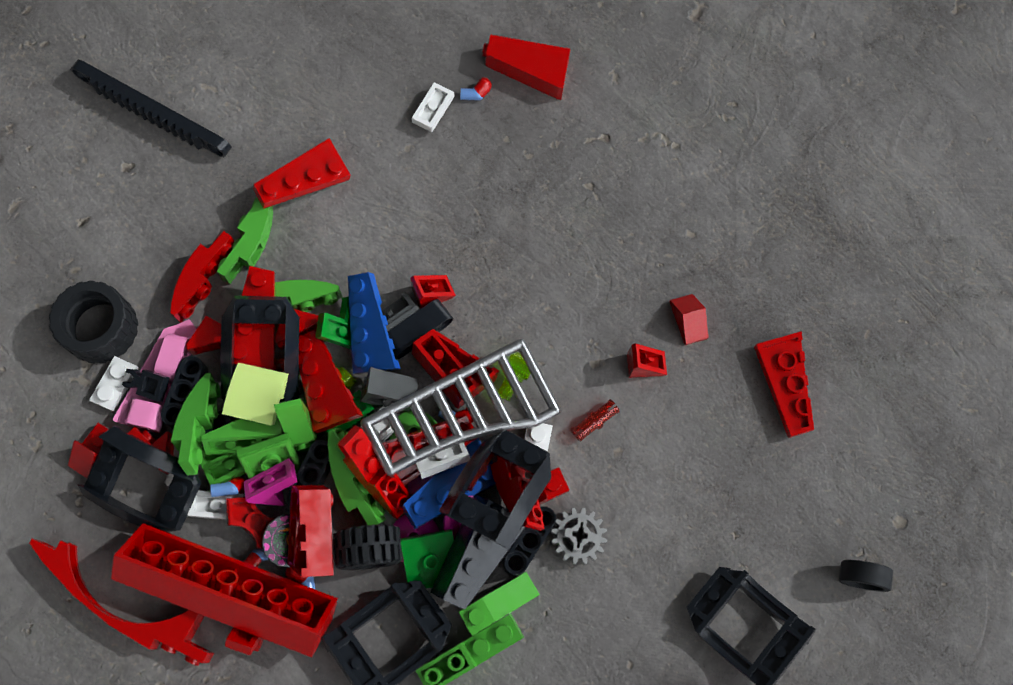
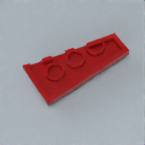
(305, 174)
(254, 341)
(786, 377)
(324, 389)
(419, 441)

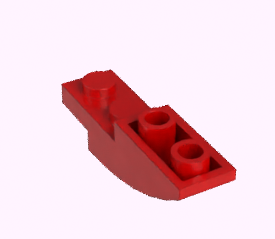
(193, 280)
(365, 466)
(510, 484)

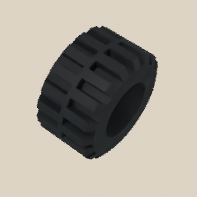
(367, 547)

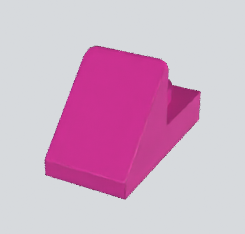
(269, 485)

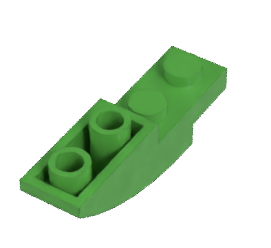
(246, 251)
(308, 293)
(192, 421)
(349, 488)
(471, 652)

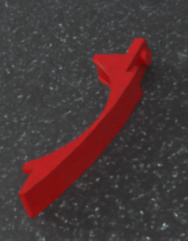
(173, 633)

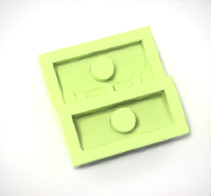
(254, 393)

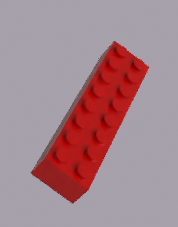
(224, 589)

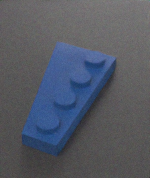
(368, 326)
(428, 499)

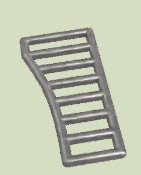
(459, 436)

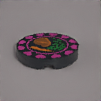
(275, 540)

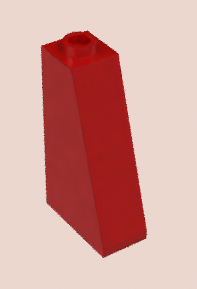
(529, 63)

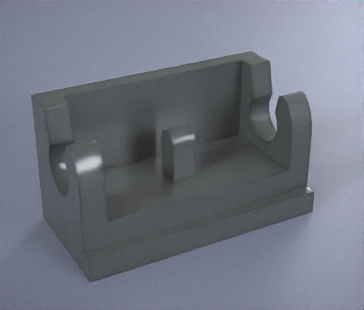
(399, 311)
(386, 387)

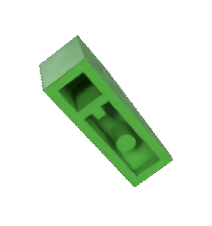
(296, 423)
(239, 435)
(498, 603)

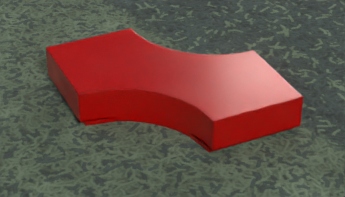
(247, 517)

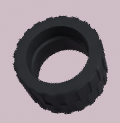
(78, 299)

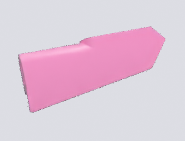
(165, 360)

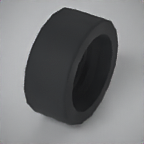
(866, 575)

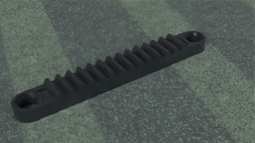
(150, 109)

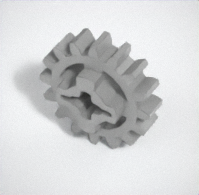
(590, 538)

